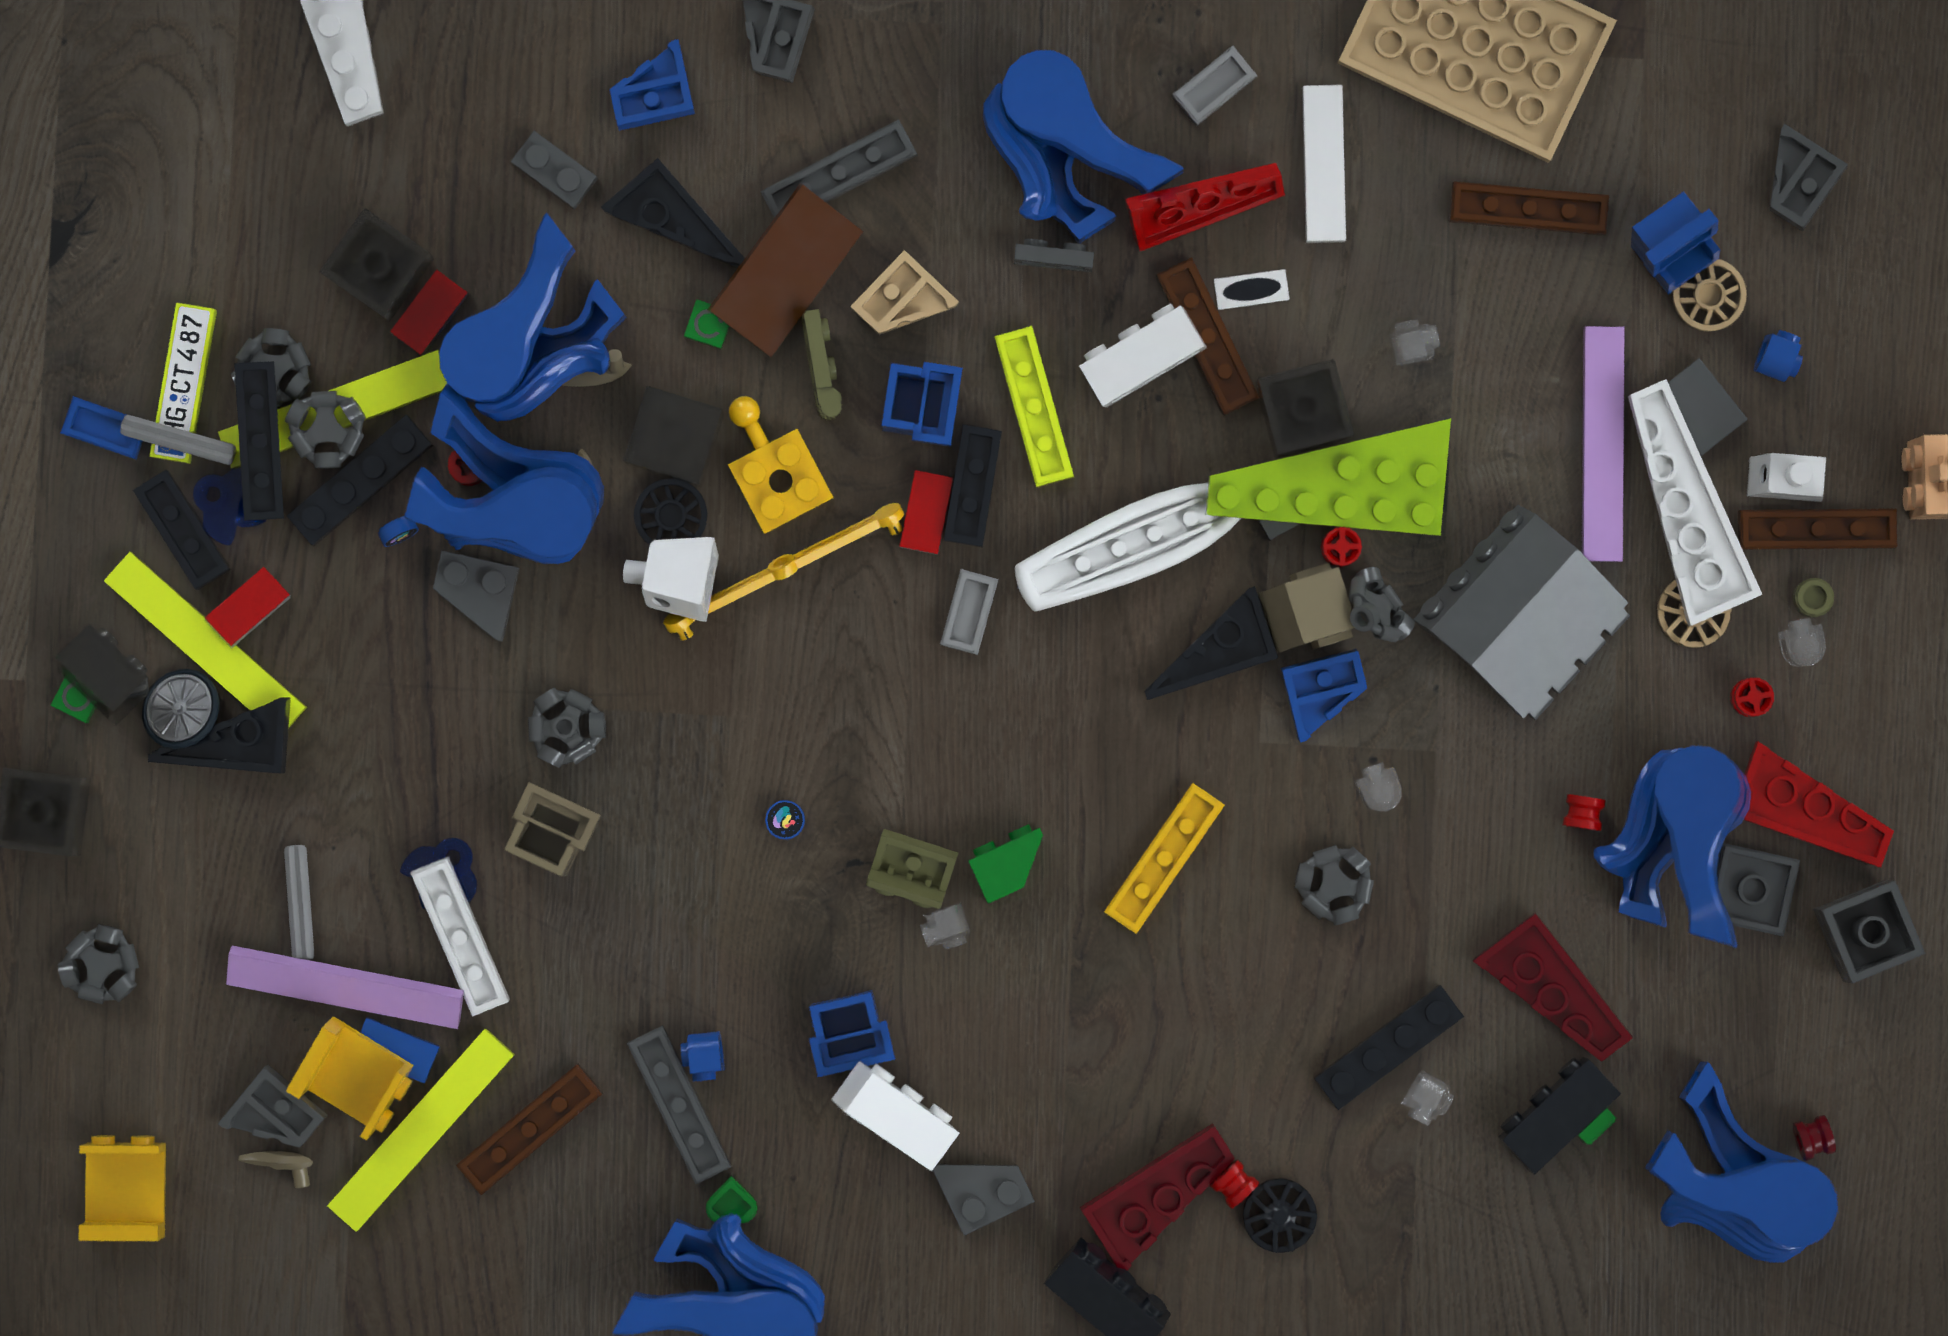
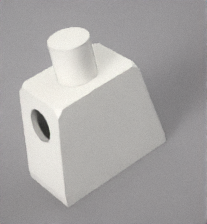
(1787, 477)
(677, 575)

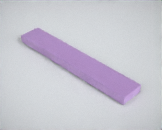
(1603, 444)
(344, 987)

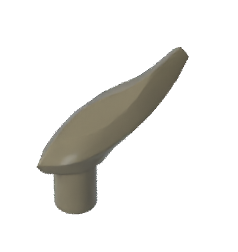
(616, 369)
(282, 1160)

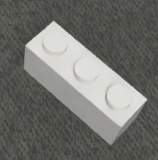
(1142, 354)
(896, 1114)

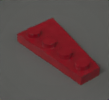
(1548, 979)
(1148, 1200)

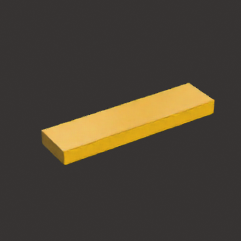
(1164, 858)

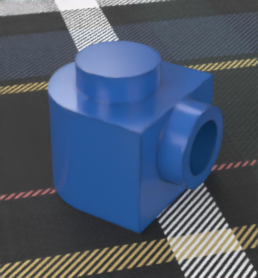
(1779, 356)
(703, 1055)

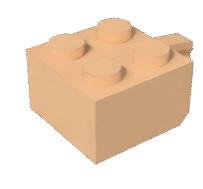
(1927, 477)

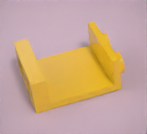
(353, 1075)
(124, 1189)

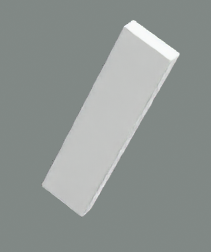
(1324, 163)
(460, 936)

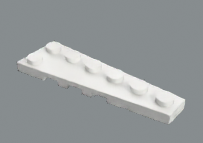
(1697, 531)

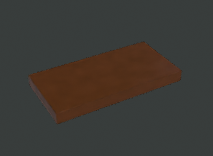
(785, 270)

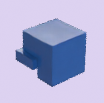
(1676, 242)
(922, 402)
(848, 1033)

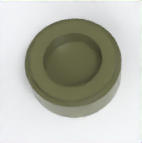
(1813, 597)

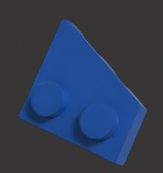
(654, 91)
(1322, 688)

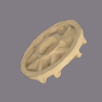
(1709, 296)
(1681, 618)

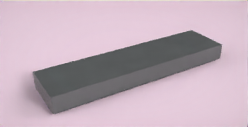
(846, 167)
(679, 1104)

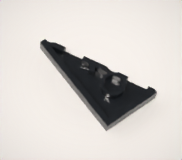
(665, 208)
(1229, 645)
(245, 742)

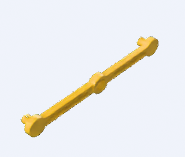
(788, 564)

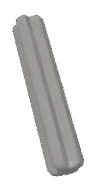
(178, 439)
(299, 902)

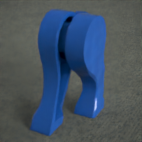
(1046, 120)
(506, 356)
(539, 498)
(1679, 815)
(1763, 1199)
(755, 1294)

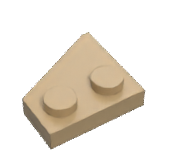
(902, 296)

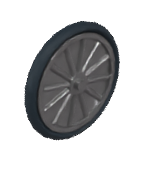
(180, 708)

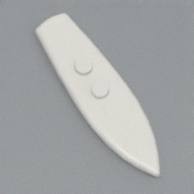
(1122, 547)

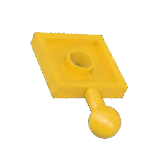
(784, 453)

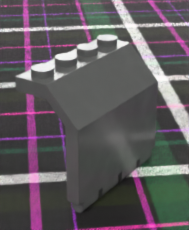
(1525, 611)

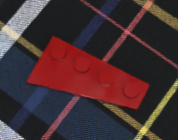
(1188, 207)
(1810, 811)

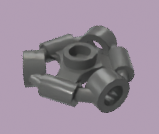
(293, 359)
(325, 428)
(1377, 607)
(565, 726)
(1335, 884)
(99, 965)

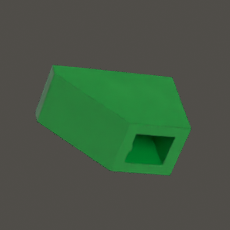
(1006, 867)

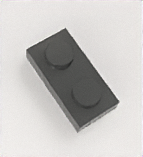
(554, 170)
(1037, 254)

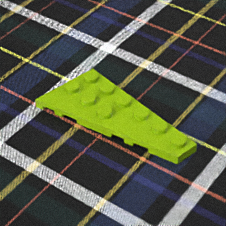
(1365, 484)

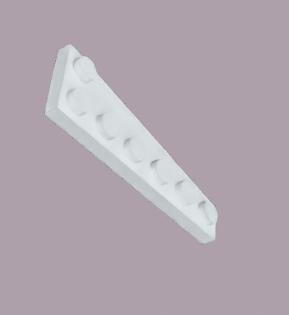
(346, 54)

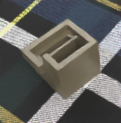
(1308, 609)
(550, 829)

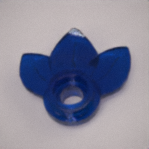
(226, 513)
(426, 855)

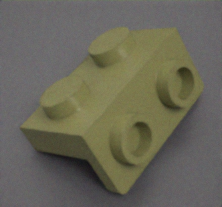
(911, 869)

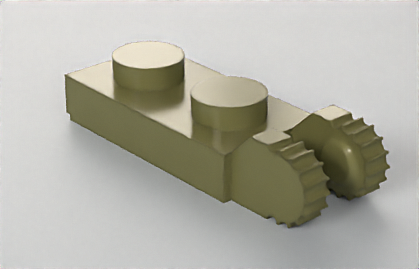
(821, 367)

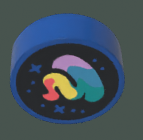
(397, 531)
(785, 819)

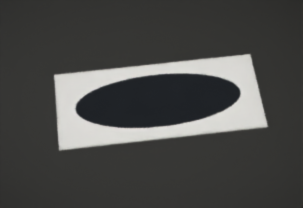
(1251, 289)

